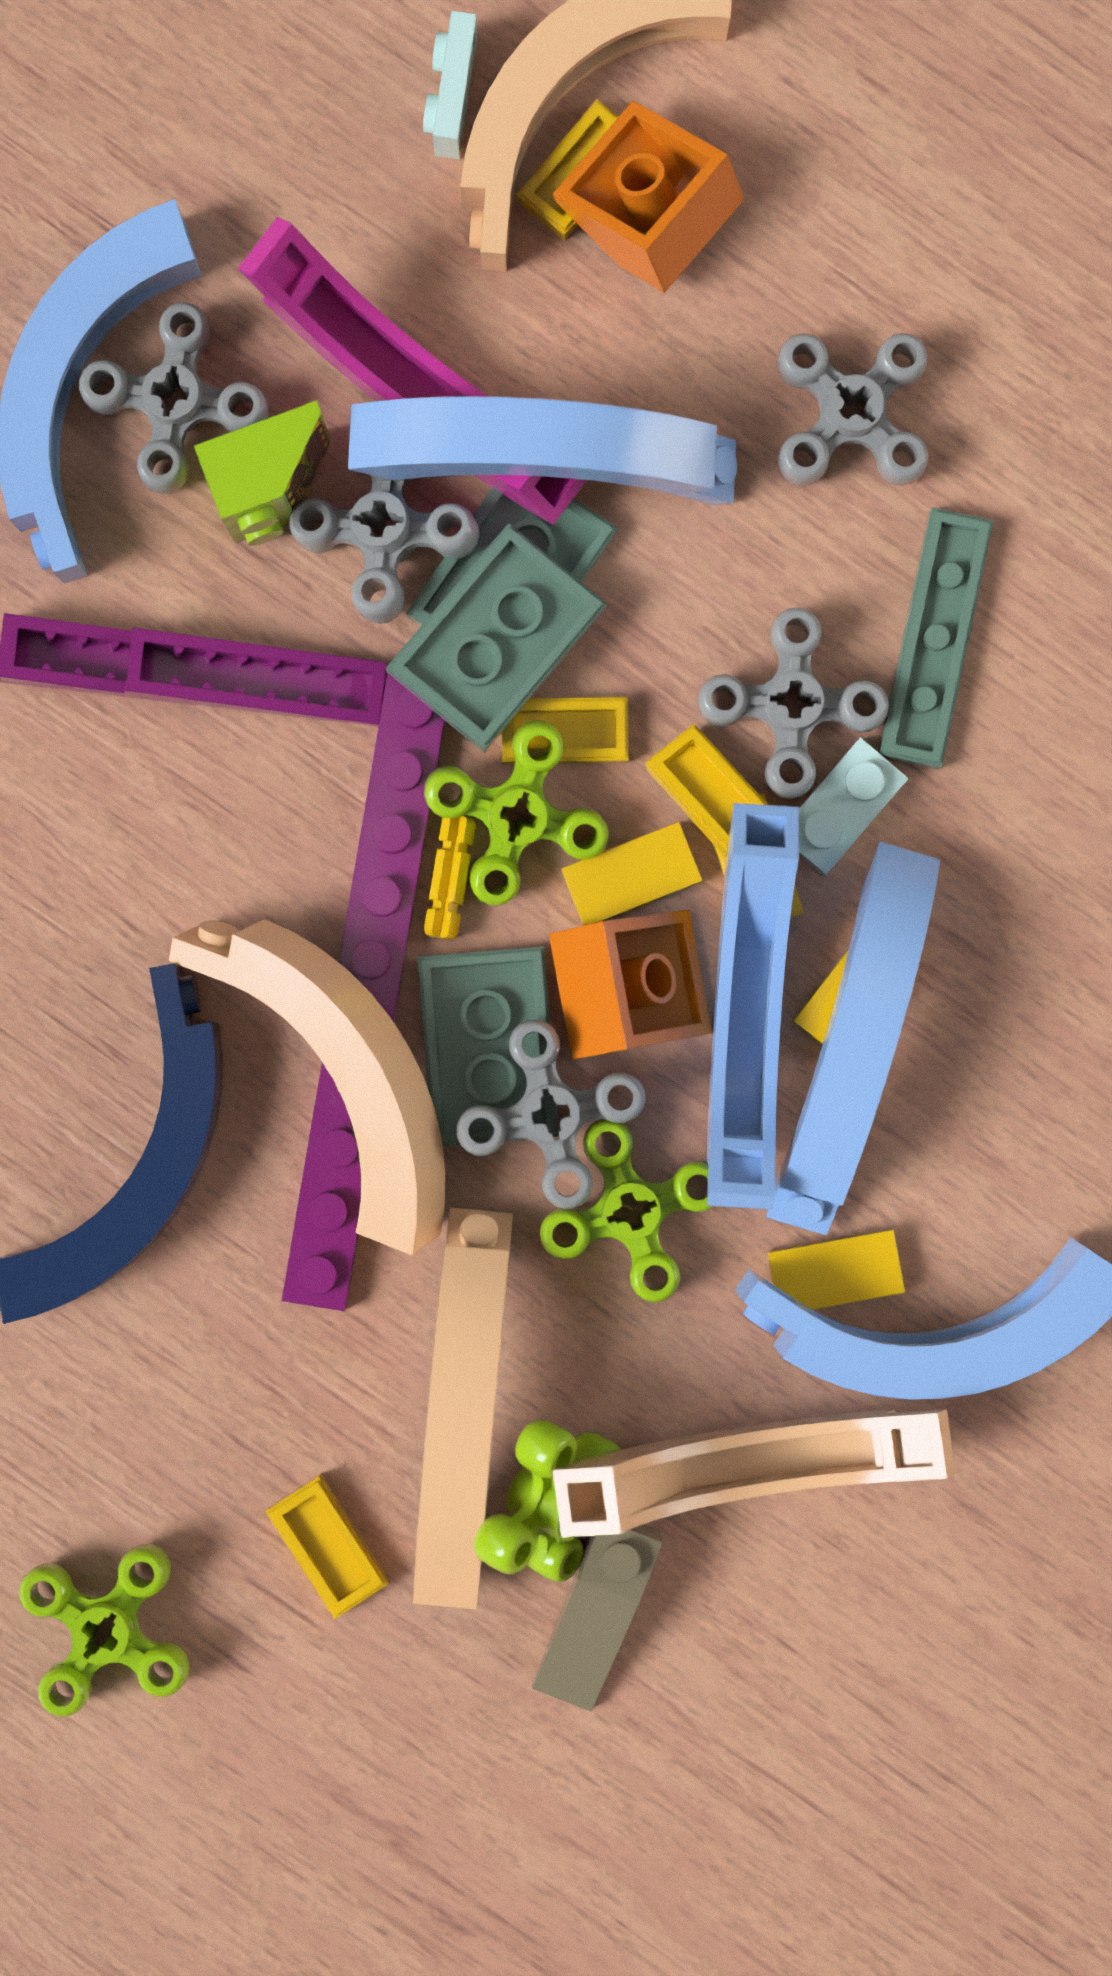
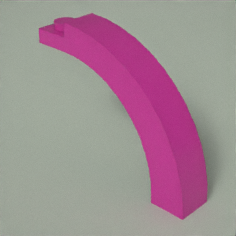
(370, 347)

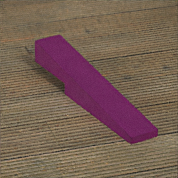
(190, 670)

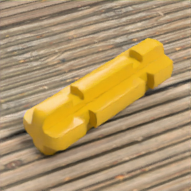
(449, 877)

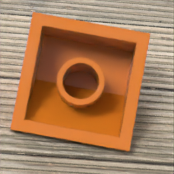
(651, 195)
(630, 983)

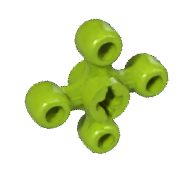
(544, 823)
(640, 1240)
(534, 1530)
(82, 1617)

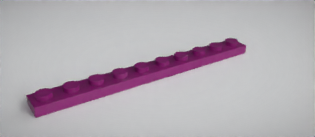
(375, 955)

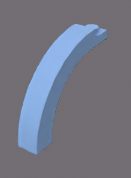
(56, 343)
(542, 439)
(749, 1005)
(859, 1038)
(986, 1353)

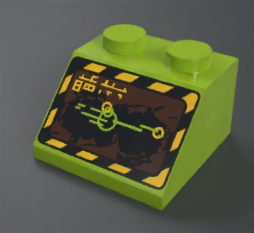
(264, 471)

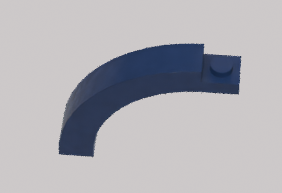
(160, 1181)

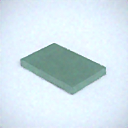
(572, 541)
(496, 637)
(468, 1019)

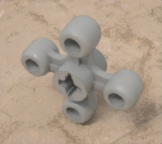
(835, 390)
(145, 395)
(383, 553)
(796, 674)
(518, 1120)

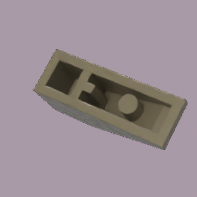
(597, 1614)

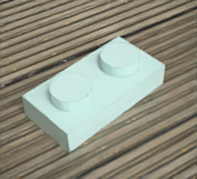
(455, 58)
(845, 805)

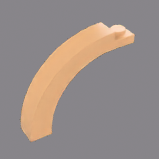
(540, 73)
(362, 1053)
(461, 1407)
(747, 1462)

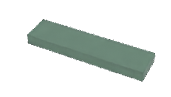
(935, 638)

